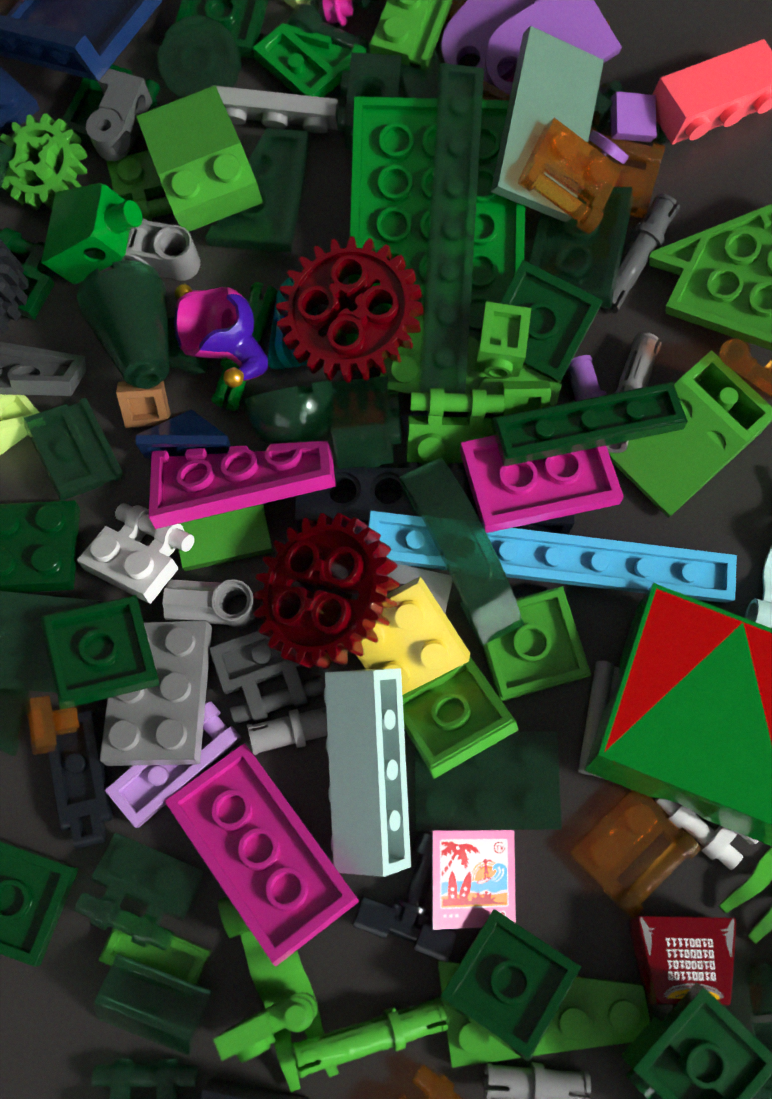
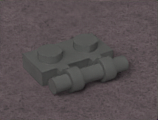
(249, 661)

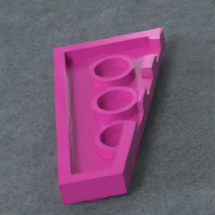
(224, 482)

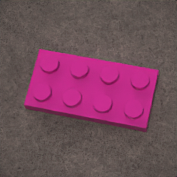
(261, 854)

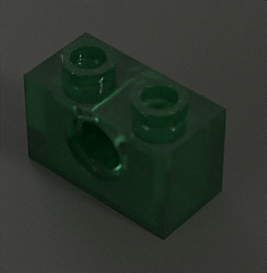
(368, 77)

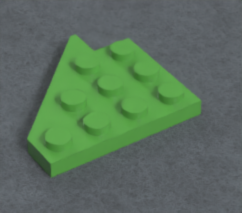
(724, 277)

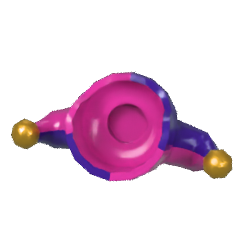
(219, 326)

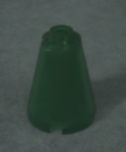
(129, 319)

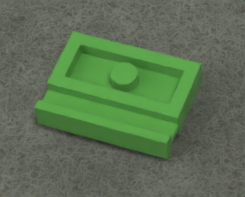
(410, 30)

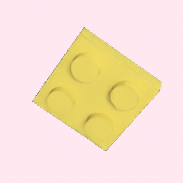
(417, 638)

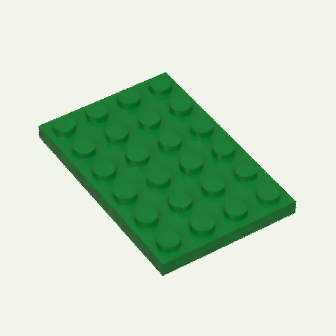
(394, 193)

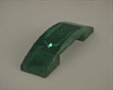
(464, 549)

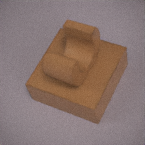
(143, 406)

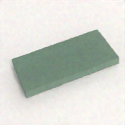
(547, 84)

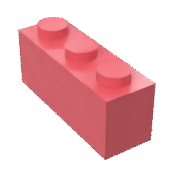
(715, 92)

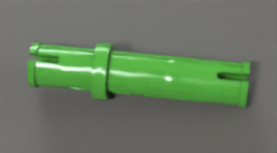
(364, 1038)

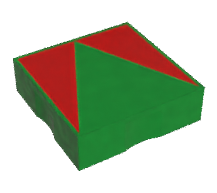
(693, 713)

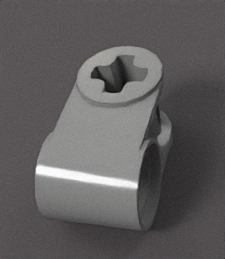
(154, 245)

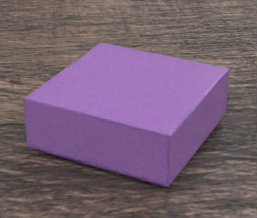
(633, 116)

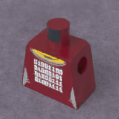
(684, 951)

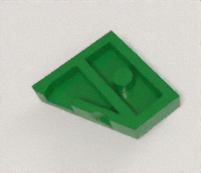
(303, 60)

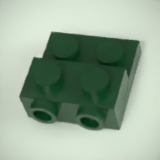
(698, 1053)

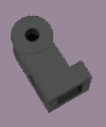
(115, 122)

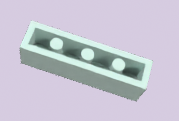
(367, 771)

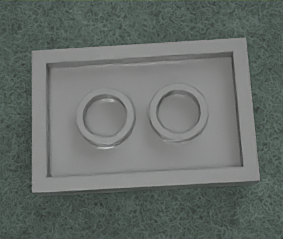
(166, 720)

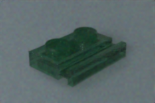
(72, 449)

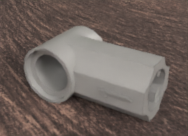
(208, 601)

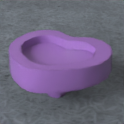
(608, 147)

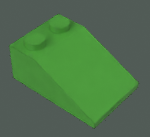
(199, 159)

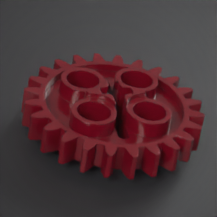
(377, 334)
(312, 633)

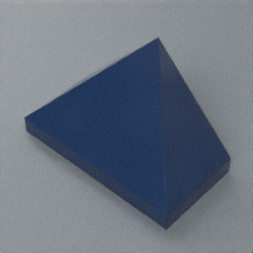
(183, 433)

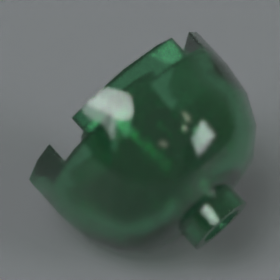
(292, 413)

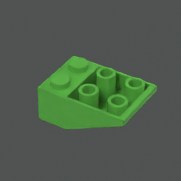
(721, 422)

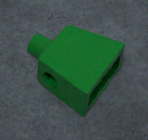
(88, 230)

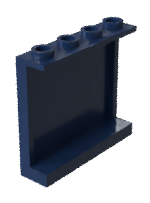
(72, 34)

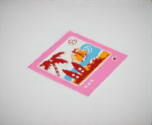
(472, 877)

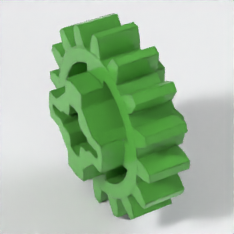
(43, 161)

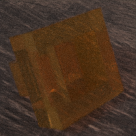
(46, 724)

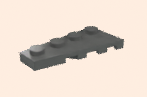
(39, 371)

